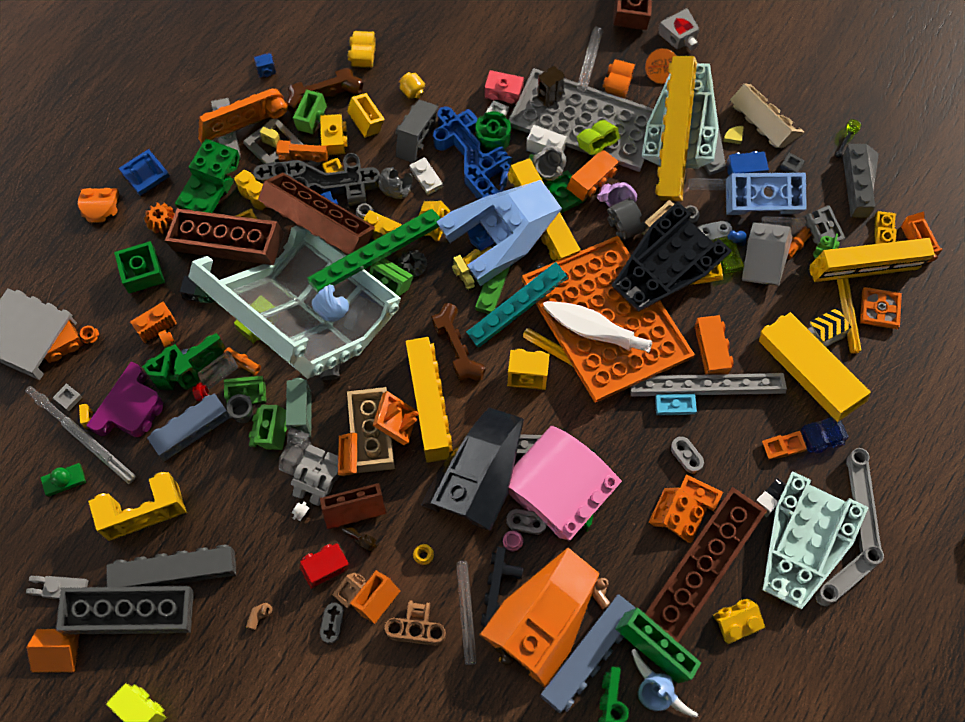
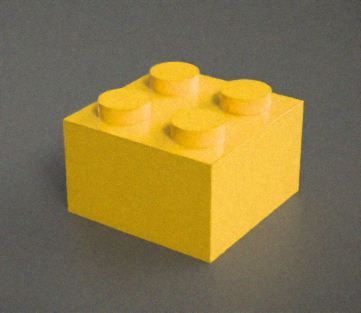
(528, 369)

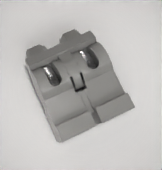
(315, 474)

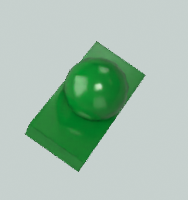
(63, 479)

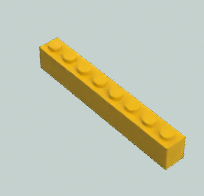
(677, 128)

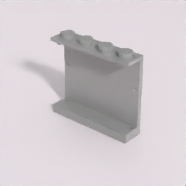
(28, 331)

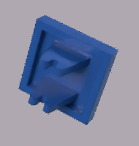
(144, 172)

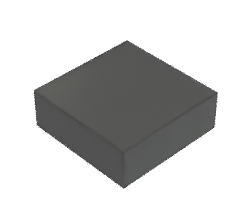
(792, 164)

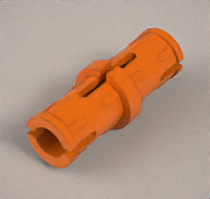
(798, 241)
(245, 363)

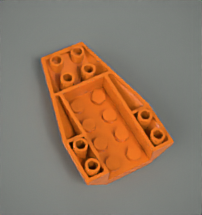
(544, 616)

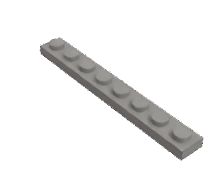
(711, 384)

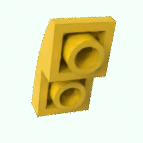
(885, 227)

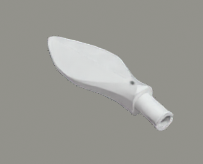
(594, 325)

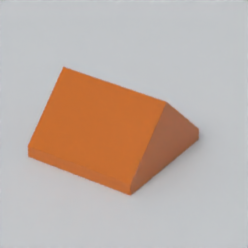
(52, 651)

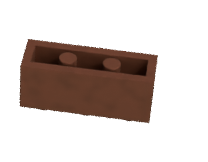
(352, 506)

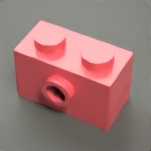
(503, 87)

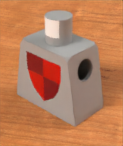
(680, 30)

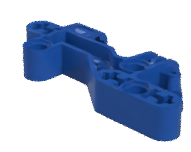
(460, 133)

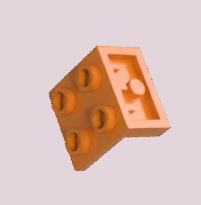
(678, 513)

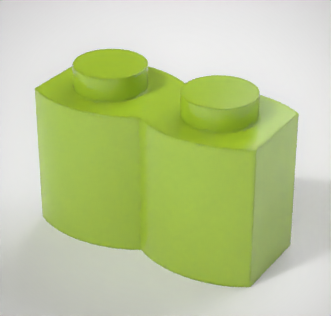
(598, 137)

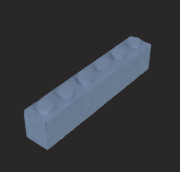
(586, 657)

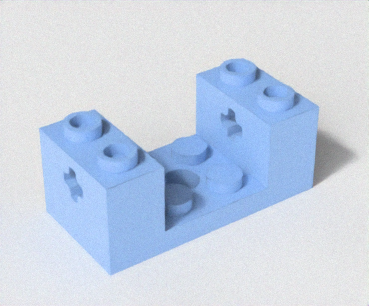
(747, 194)

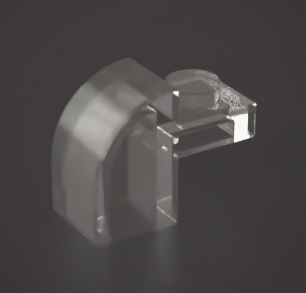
(294, 452)

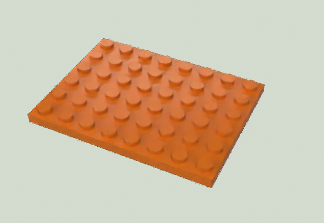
(600, 364)

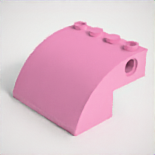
(561, 482)

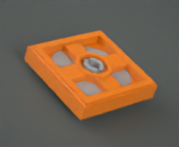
(880, 308)

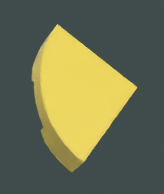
(734, 135)

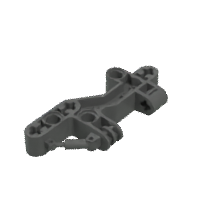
(339, 182)

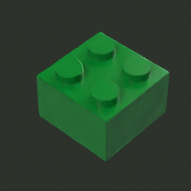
(139, 267)

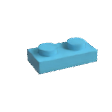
(675, 404)

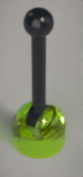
(852, 127)

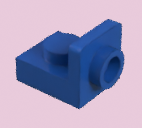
(265, 65)
(479, 237)

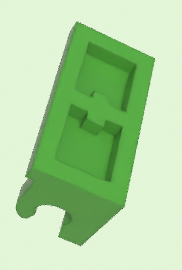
(249, 386)

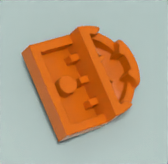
(98, 203)

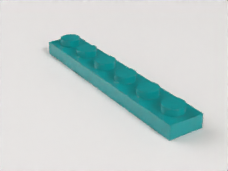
(517, 304)

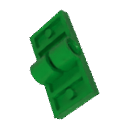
(609, 700)

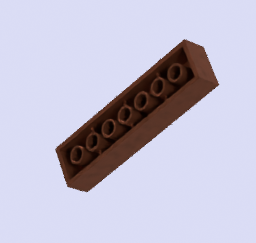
(705, 563)

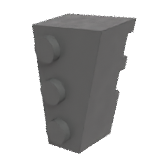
(414, 129)

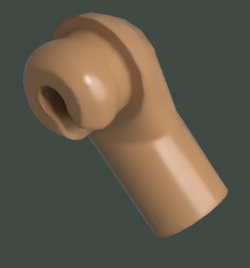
(599, 593)
(258, 613)

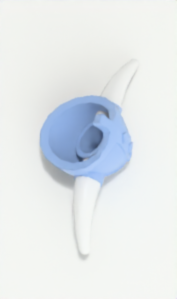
(658, 690)

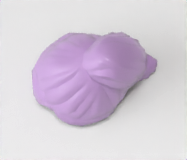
(616, 193)

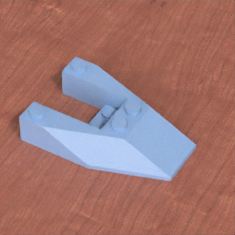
(512, 220)

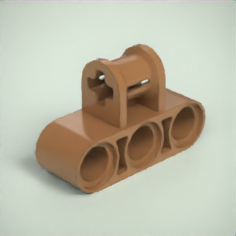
(416, 617)

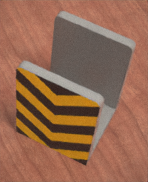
(830, 327)

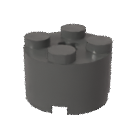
(626, 219)

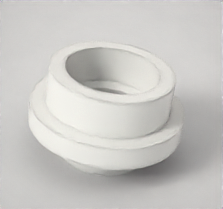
(299, 511)

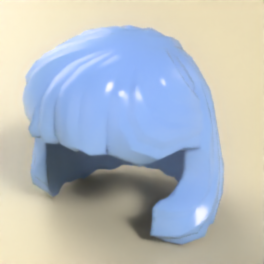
(328, 306)

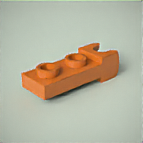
(291, 152)

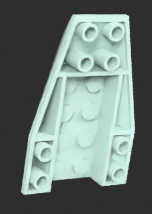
(703, 125)
(808, 539)

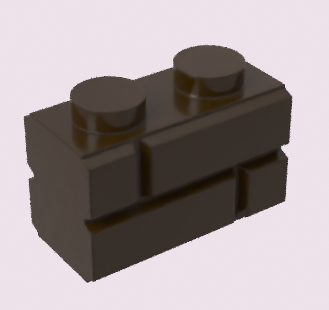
(550, 86)

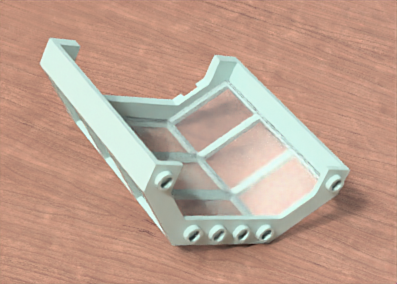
(279, 309)

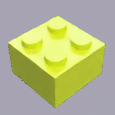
(133, 706)

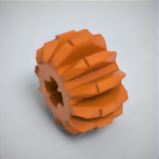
(159, 218)

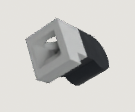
(771, 496)

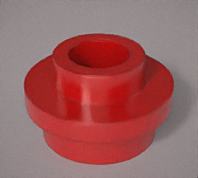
(200, 391)

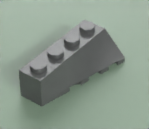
(860, 173)

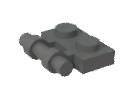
(827, 223)

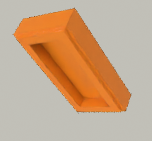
(347, 454)

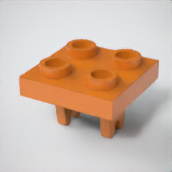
(395, 418)

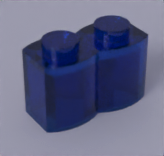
(824, 434)

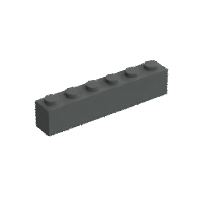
(173, 569)

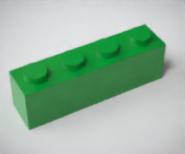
(658, 645)

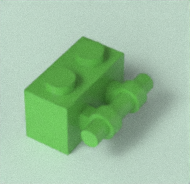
(268, 427)

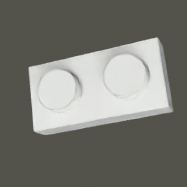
(426, 176)

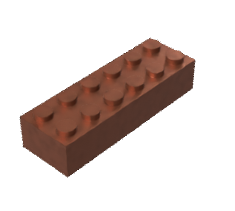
(315, 213)
(225, 236)

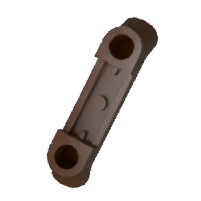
(342, 82)
(463, 367)

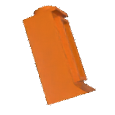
(917, 228)

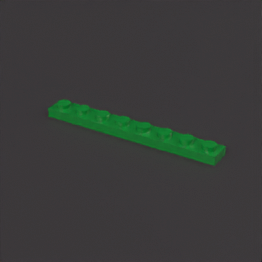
(375, 251)

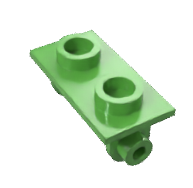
(826, 243)

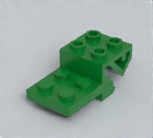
(208, 177)
(174, 366)

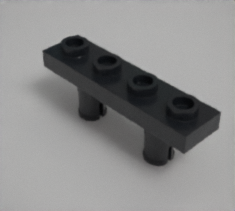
(494, 579)

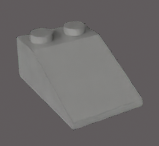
(766, 253)

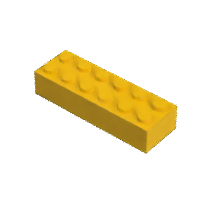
(429, 399)

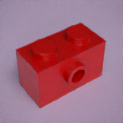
(323, 565)

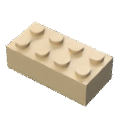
(373, 445)

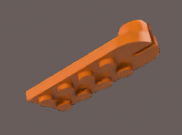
(241, 114)

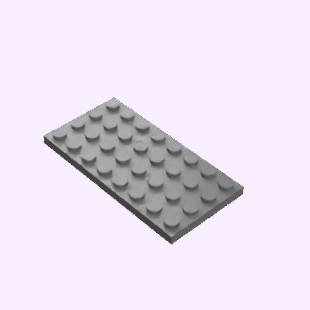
(581, 111)

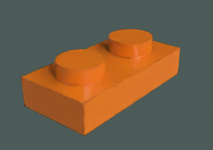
(703, 493)

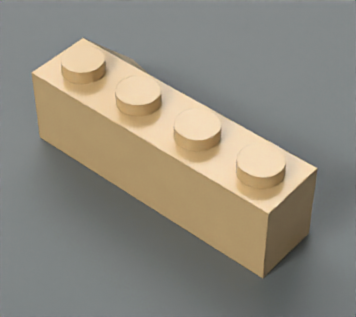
(765, 116)

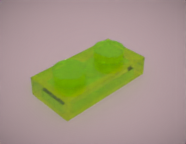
(733, 261)

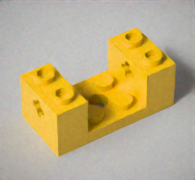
(114, 523)

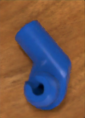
(738, 237)

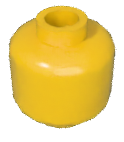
(412, 85)

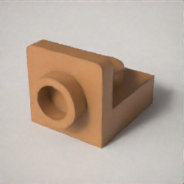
(349, 588)

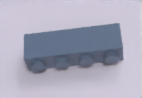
(188, 427)

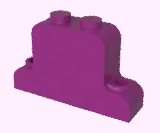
(127, 405)

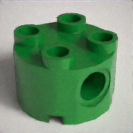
(493, 131)

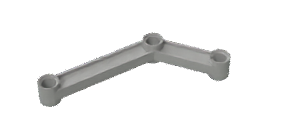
(867, 536)

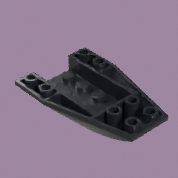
(668, 259)
(479, 470)

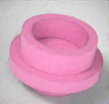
(512, 540)

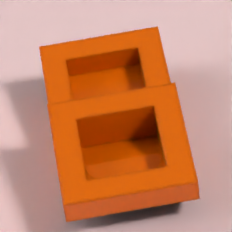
(784, 445)

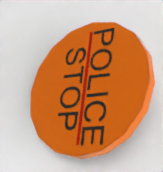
(658, 65)

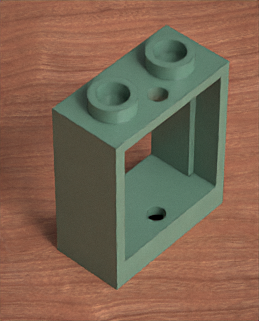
(299, 405)

